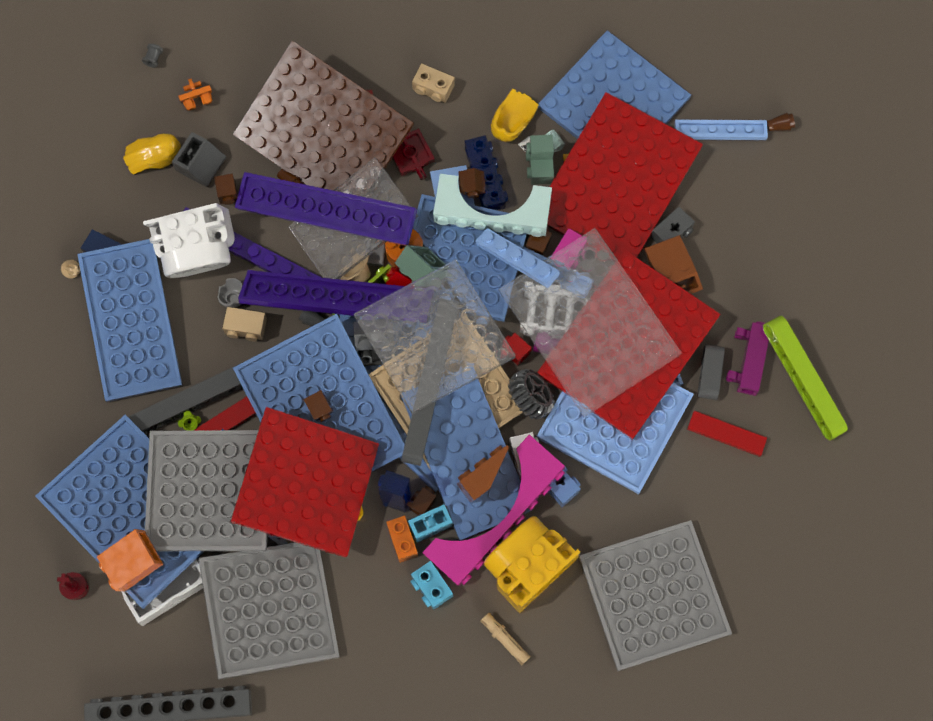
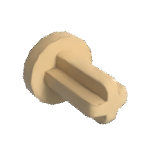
(70, 268)

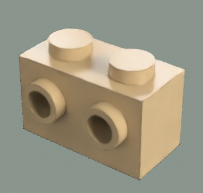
(433, 83)
(244, 324)

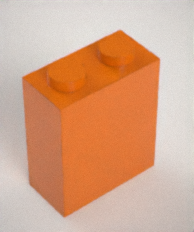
(129, 560)

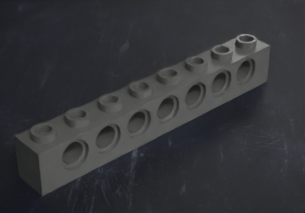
(243, 706)

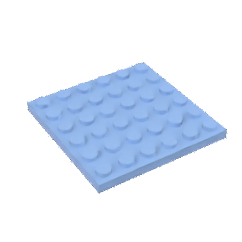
(608, 449)

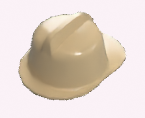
(359, 273)

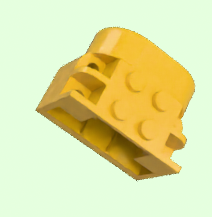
(529, 562)

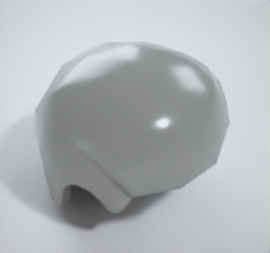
(229, 293)

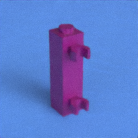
(753, 360)

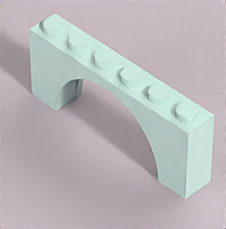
(528, 219)

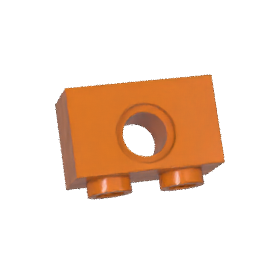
(402, 539)

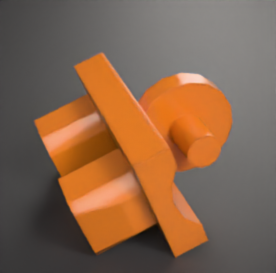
(187, 98)

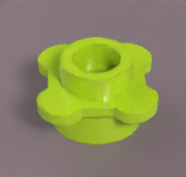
(195, 420)

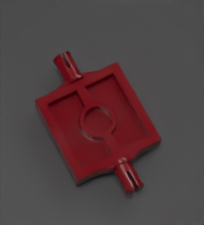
(413, 154)

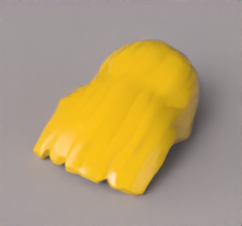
(513, 116)
(151, 152)

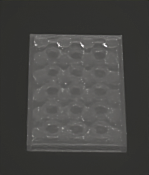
(339, 252)

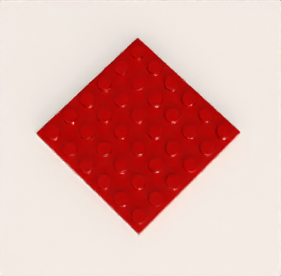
(305, 482)

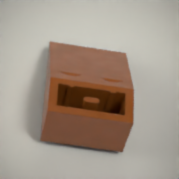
(674, 263)
(480, 480)

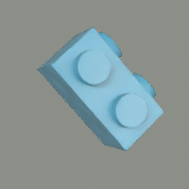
(431, 585)

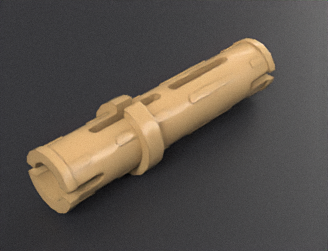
(505, 638)

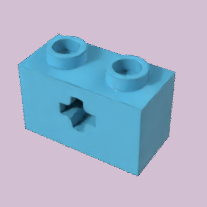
(430, 523)

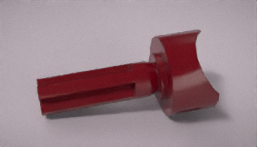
(73, 585)

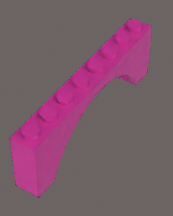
(460, 558)

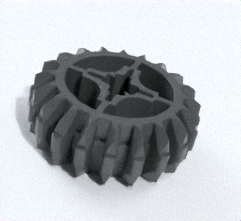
(531, 394)

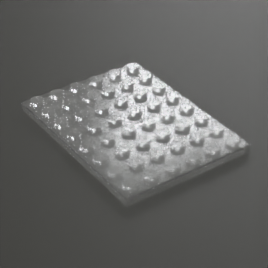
(591, 323)

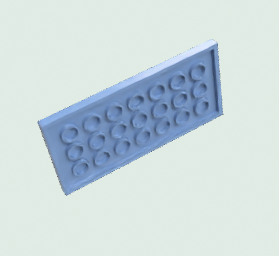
(129, 320)
(459, 438)

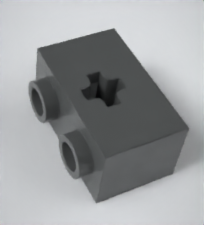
(676, 220)

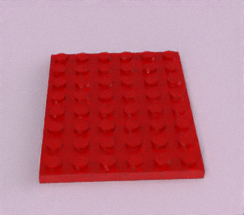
(620, 176)
(686, 322)

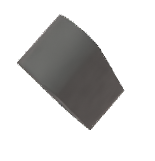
(711, 372)

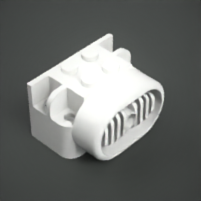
(192, 240)

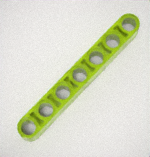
(805, 378)

